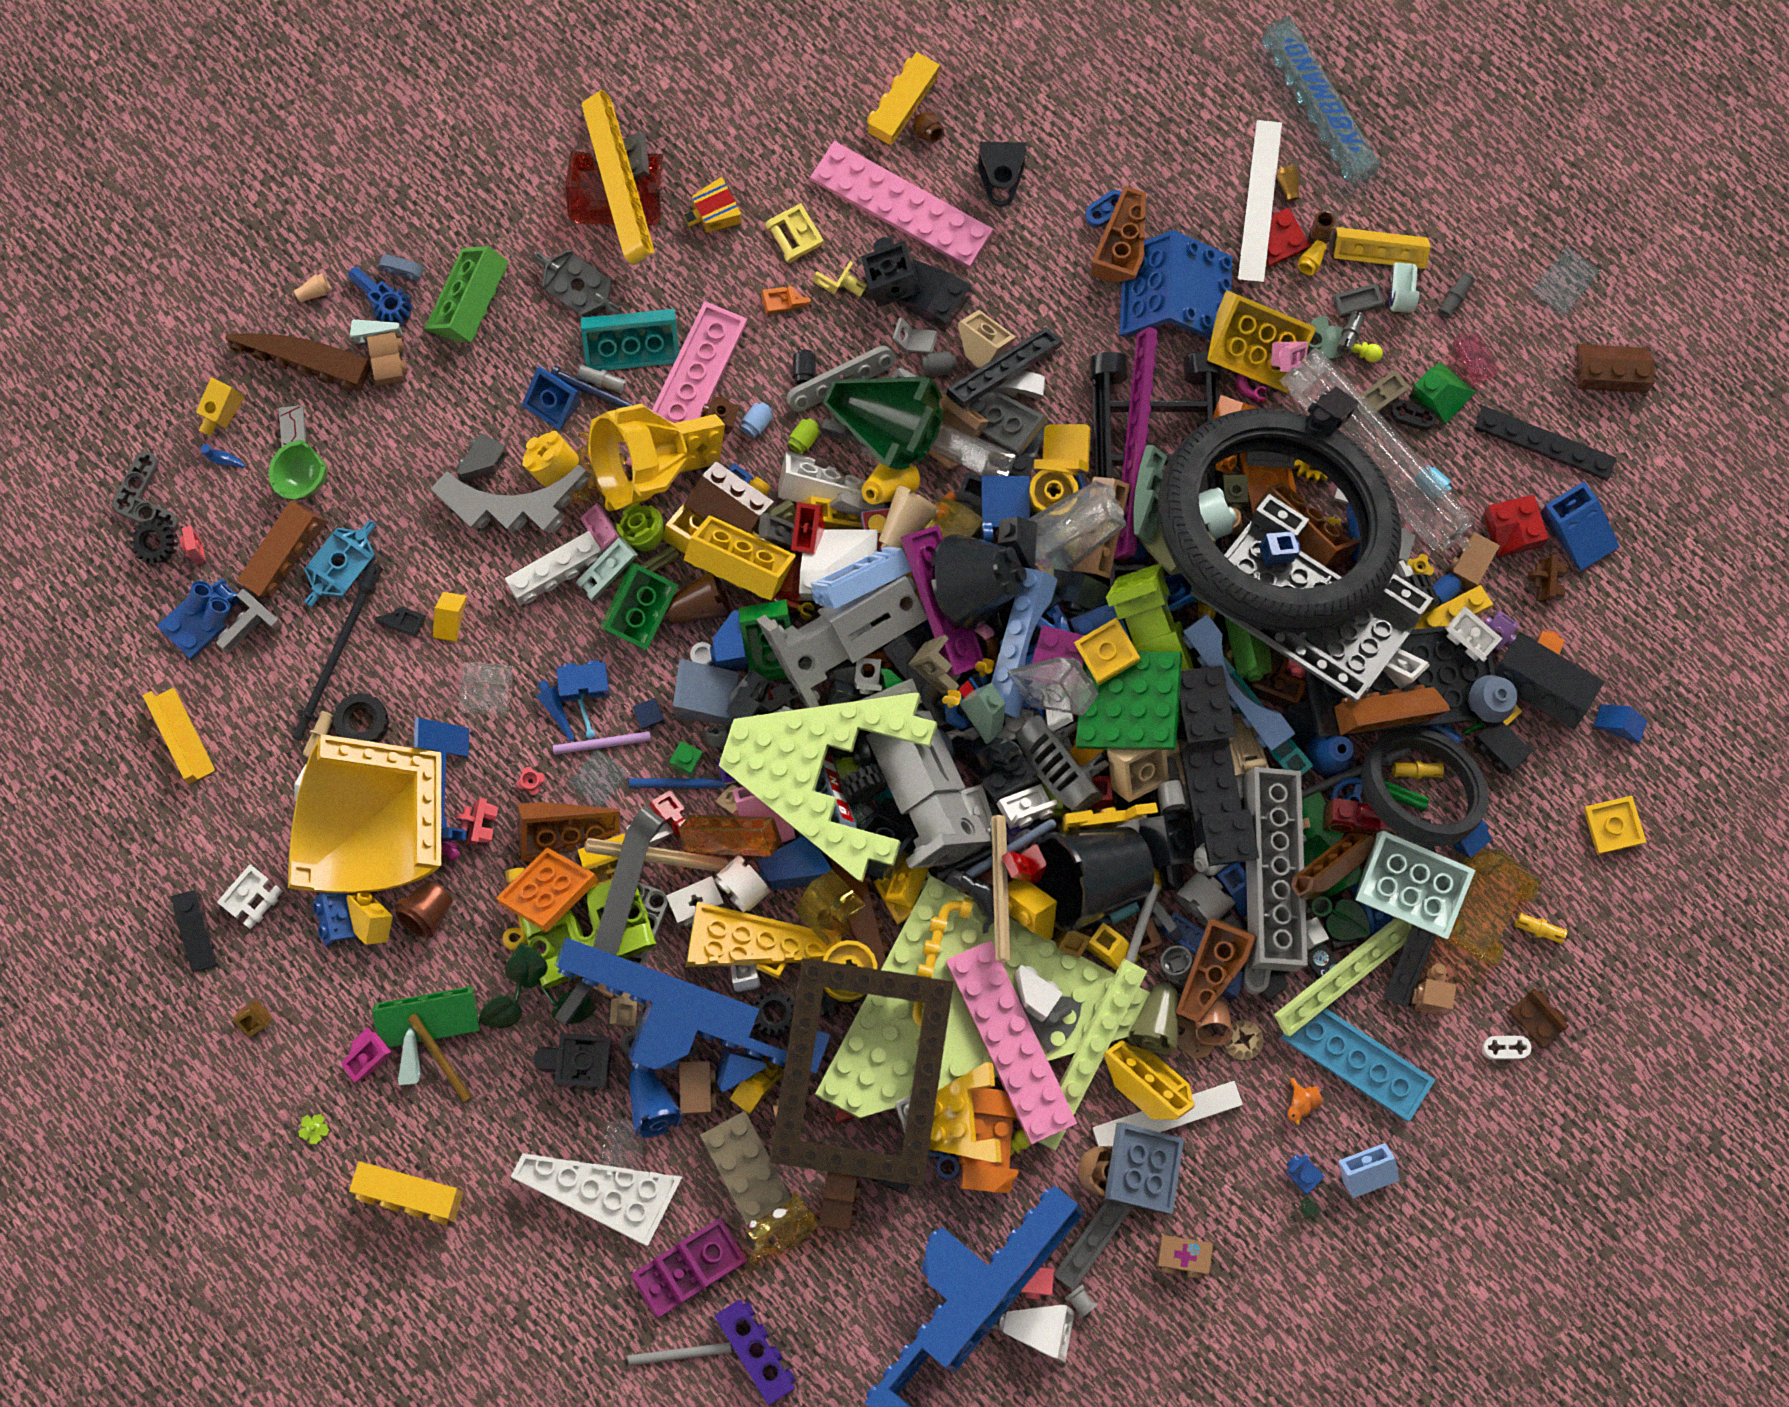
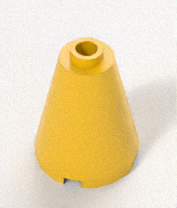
(884, 481)

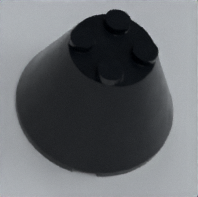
(974, 579)

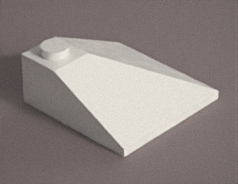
(833, 553)

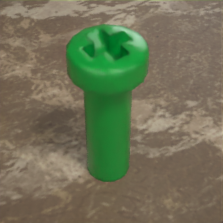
(1473, 728)

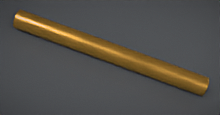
(439, 1057)

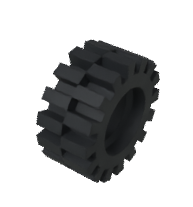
(141, 548)
(863, 784)
(763, 1003)

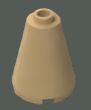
(906, 515)

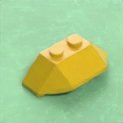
(1148, 1082)

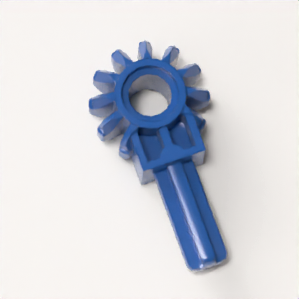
(382, 297)

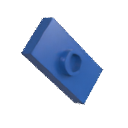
(1191, 934)

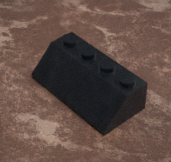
(900, 653)
(1548, 680)

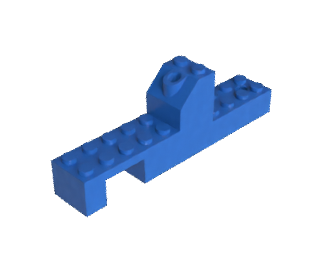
(672, 1011)
(975, 1291)

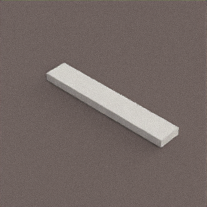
(1206, 1104)

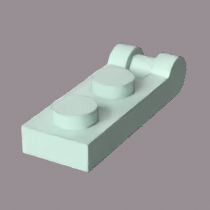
(607, 568)

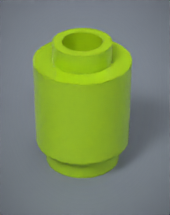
(803, 436)

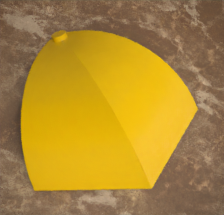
(365, 817)

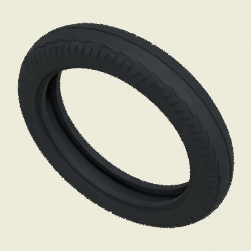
(1235, 590)

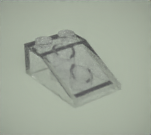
(1055, 685)

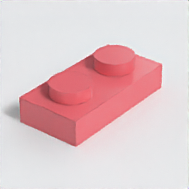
(192, 545)

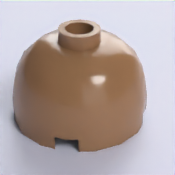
(1094, 1169)

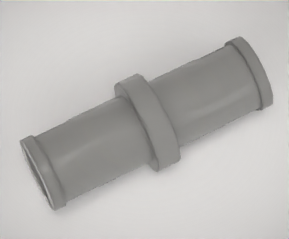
(601, 379)

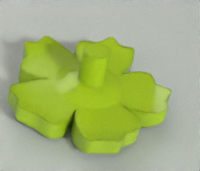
(313, 1128)

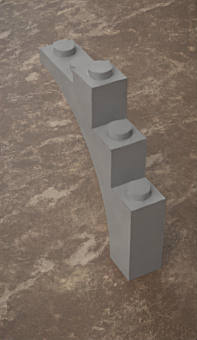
(511, 511)

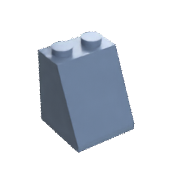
(704, 692)

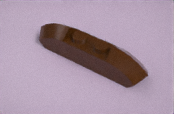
(1332, 865)

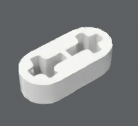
(1506, 1041)

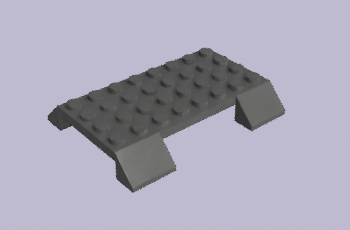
(1343, 655)

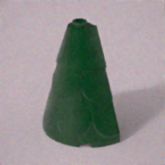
(889, 415)

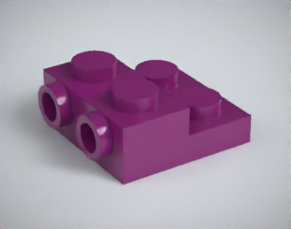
(1056, 643)

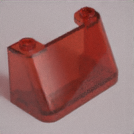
(587, 195)

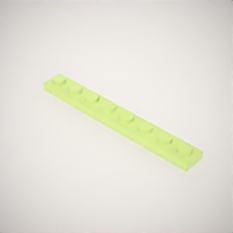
(1342, 976)
(1098, 1038)

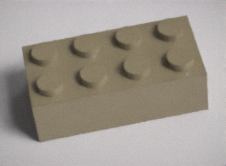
(745, 1167)

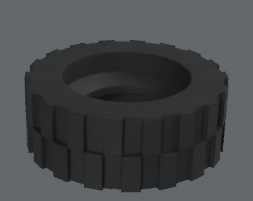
(357, 702)

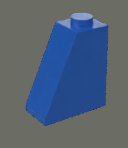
(793, 865)

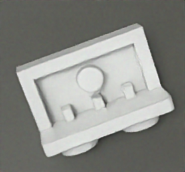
(1473, 634)
(1026, 806)

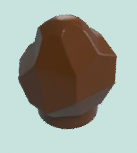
(928, 126)

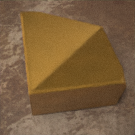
(252, 1018)

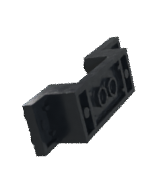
(1209, 768)

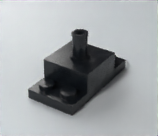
(889, 822)

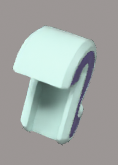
(1403, 288)

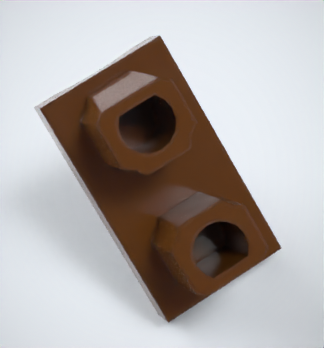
(1546, 577)

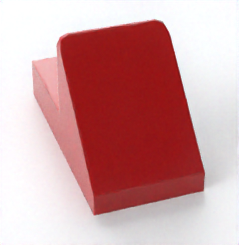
(1026, 866)

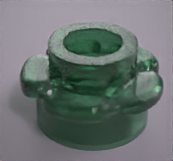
(1308, 1208)

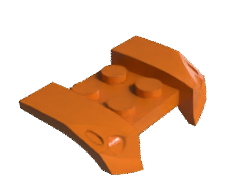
(992, 1120)

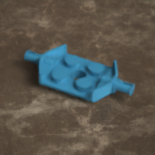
(335, 580)

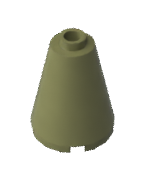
(1157, 1021)

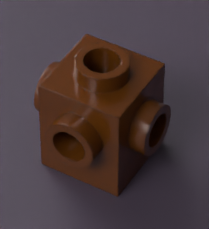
(723, 409)

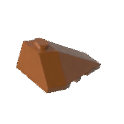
(1216, 964)

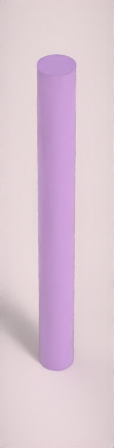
(601, 743)

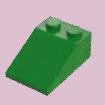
(758, 650)

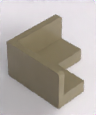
(934, 666)

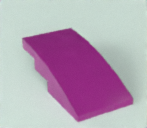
(688, 1268)

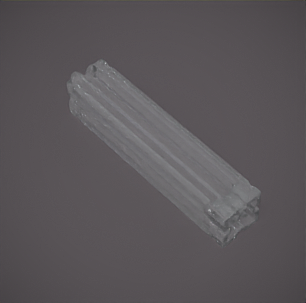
(1417, 490)

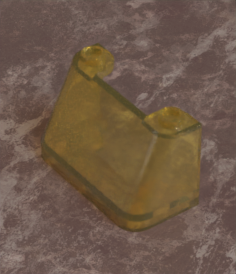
(1490, 902)

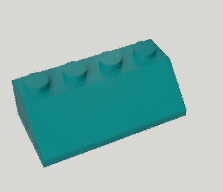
(630, 340)

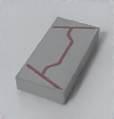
(292, 424)

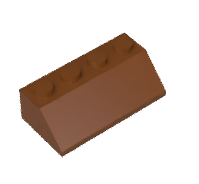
(1390, 710)

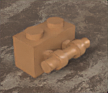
(1434, 994)

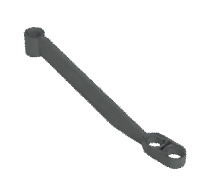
(620, 898)

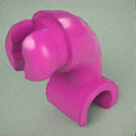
(1243, 387)
(450, 850)

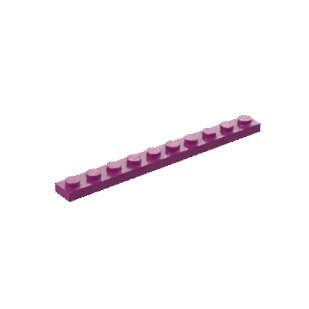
(1137, 432)

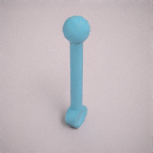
(589, 733)

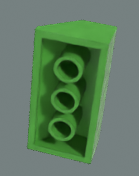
(467, 294)

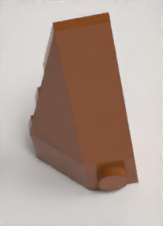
(1122, 243)
(561, 826)

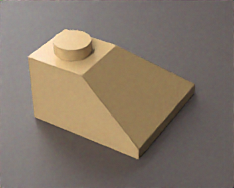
(983, 338)

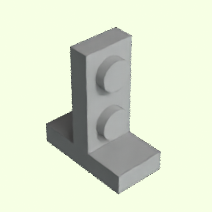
(246, 622)

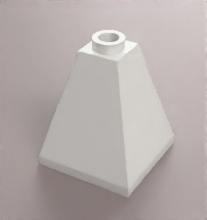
(1041, 1328)

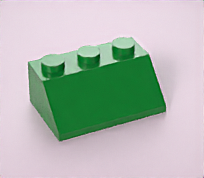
(639, 606)

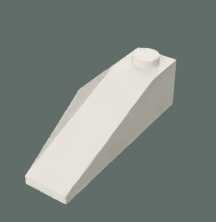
(803, 479)

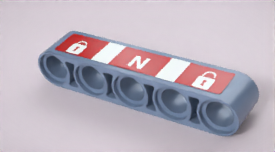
(828, 784)

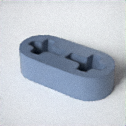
(401, 267)

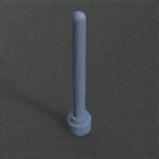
(1013, 847)

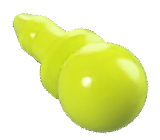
(1371, 352)
(1019, 1142)

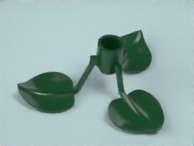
(1347, 918)
(526, 969)

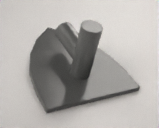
(1054, 1021)

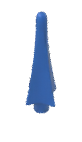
(551, 700)

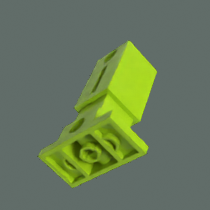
(1143, 603)

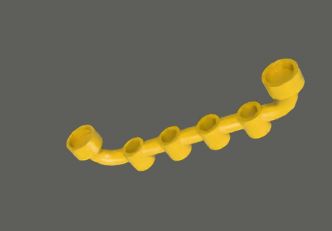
(932, 947)

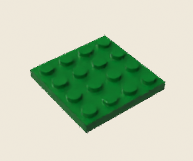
(1135, 706)

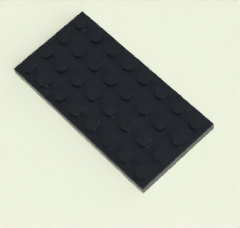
(1449, 671)

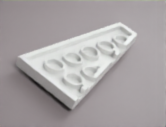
(614, 1196)

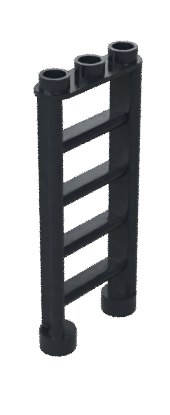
(1111, 369)

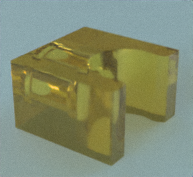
(827, 906)

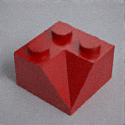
(1515, 525)

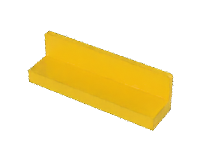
(1381, 247)
(179, 735)

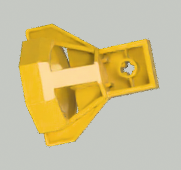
(655, 448)

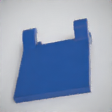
(1002, 499)

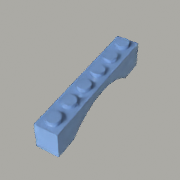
(1026, 610)
(1268, 723)

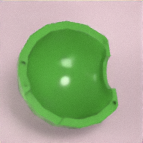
(297, 471)

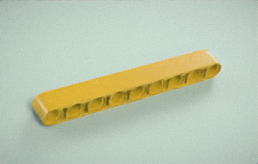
(617, 178)

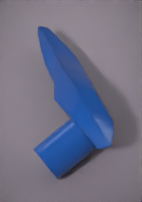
(220, 457)

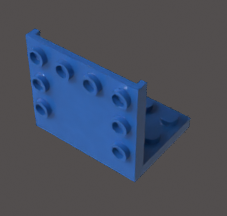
(1176, 285)

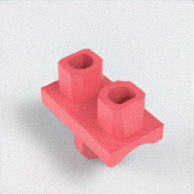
(481, 811)

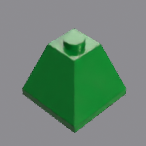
(1442, 392)

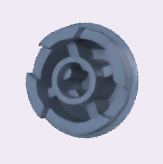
(1492, 698)

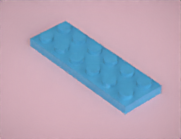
(1362, 1063)

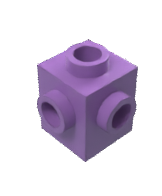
(1505, 626)

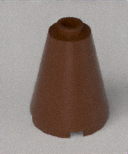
(699, 601)

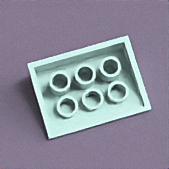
(1414, 884)

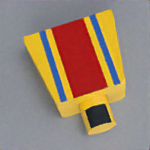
(713, 208)

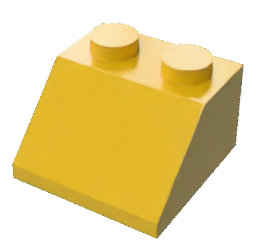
(1032, 907)

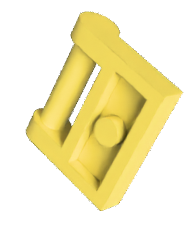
(801, 229)

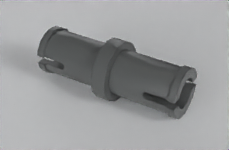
(1456, 294)
(1350, 333)

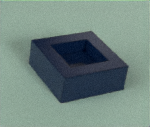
(648, 714)

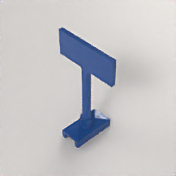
(448, 740)

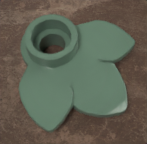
(1326, 337)

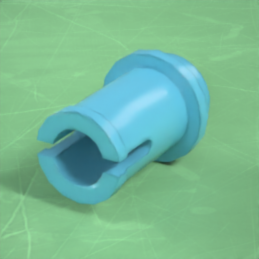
(1124, 913)

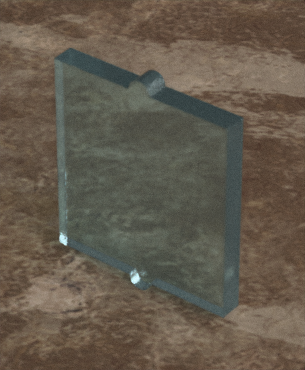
(599, 777)

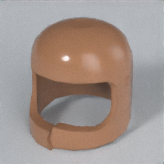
(1219, 1014)

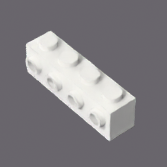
(553, 568)

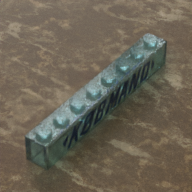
(1320, 100)

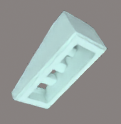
(362, 328)
(410, 1065)

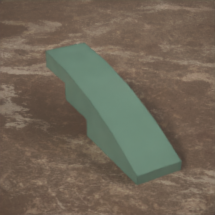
(1147, 493)

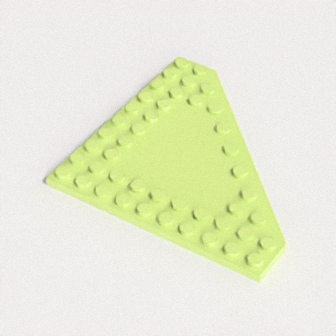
(881, 1047)

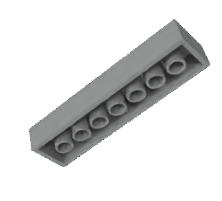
(1272, 905)

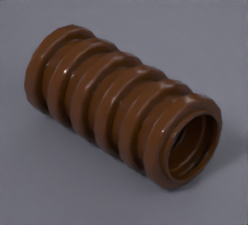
(1322, 227)

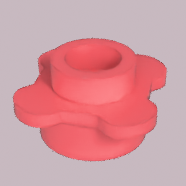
(528, 774)

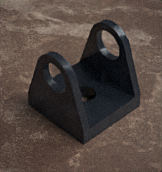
(1001, 167)

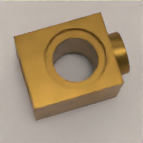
(1072, 942)

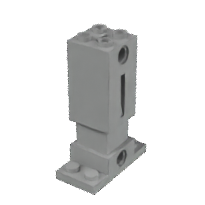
(843, 634)
(929, 791)

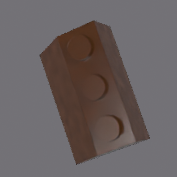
(1614, 368)
(728, 499)

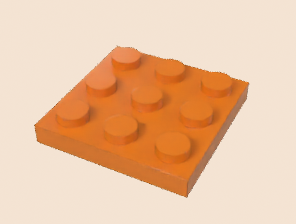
(546, 889)

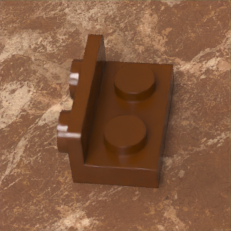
(1539, 1017)

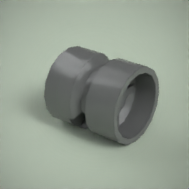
(1177, 965)

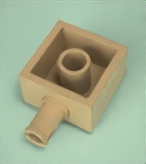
(1138, 771)

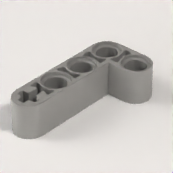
(1174, 797)
(656, 915)

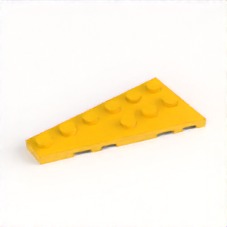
(740, 938)

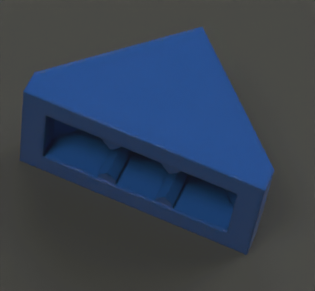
(1621, 721)

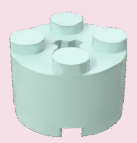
(1215, 513)

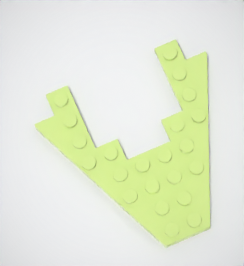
(783, 756)

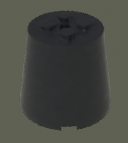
(1094, 873)

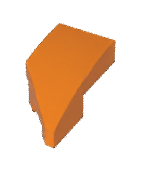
(782, 300)

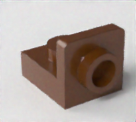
(1153, 939)

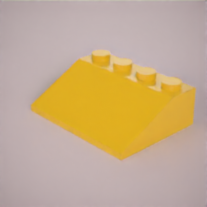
(1245, 338)

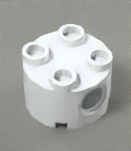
(742, 883)

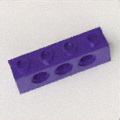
(728, 1321)

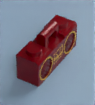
(1351, 816)

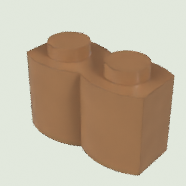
(386, 358)

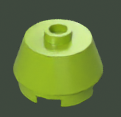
(641, 527)

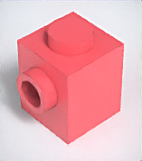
(1039, 1284)

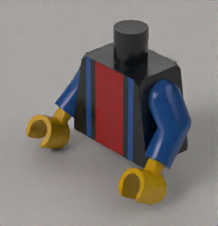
(950, 705)

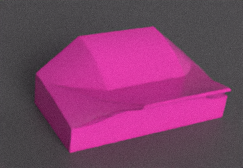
(365, 1055)

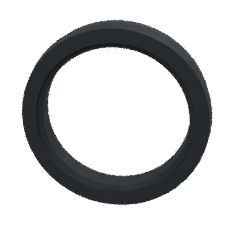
(1399, 819)

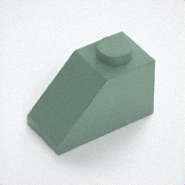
(985, 711)

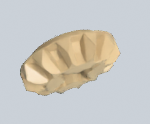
(1255, 1043)

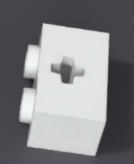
(682, 903)

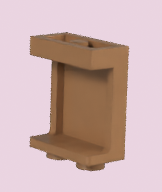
(963, 419)

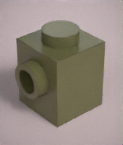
(1235, 491)

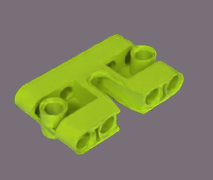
(636, 938)

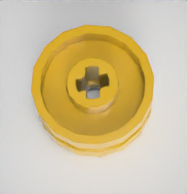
(853, 954)

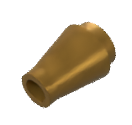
(1289, 182)

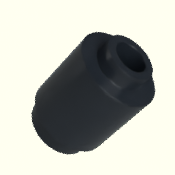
(803, 366)

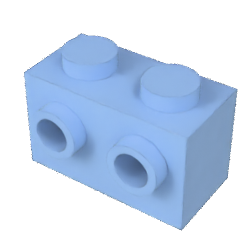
(1370, 1171)

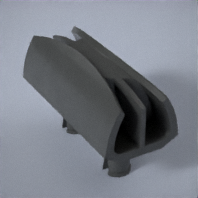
(1057, 765)

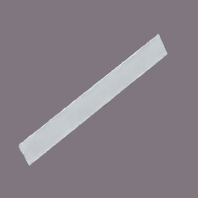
(1260, 201)

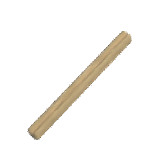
(660, 855)
(1000, 889)

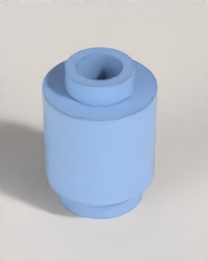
(756, 419)

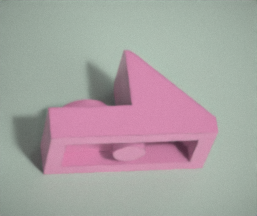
(1288, 354)

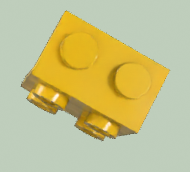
(1066, 447)

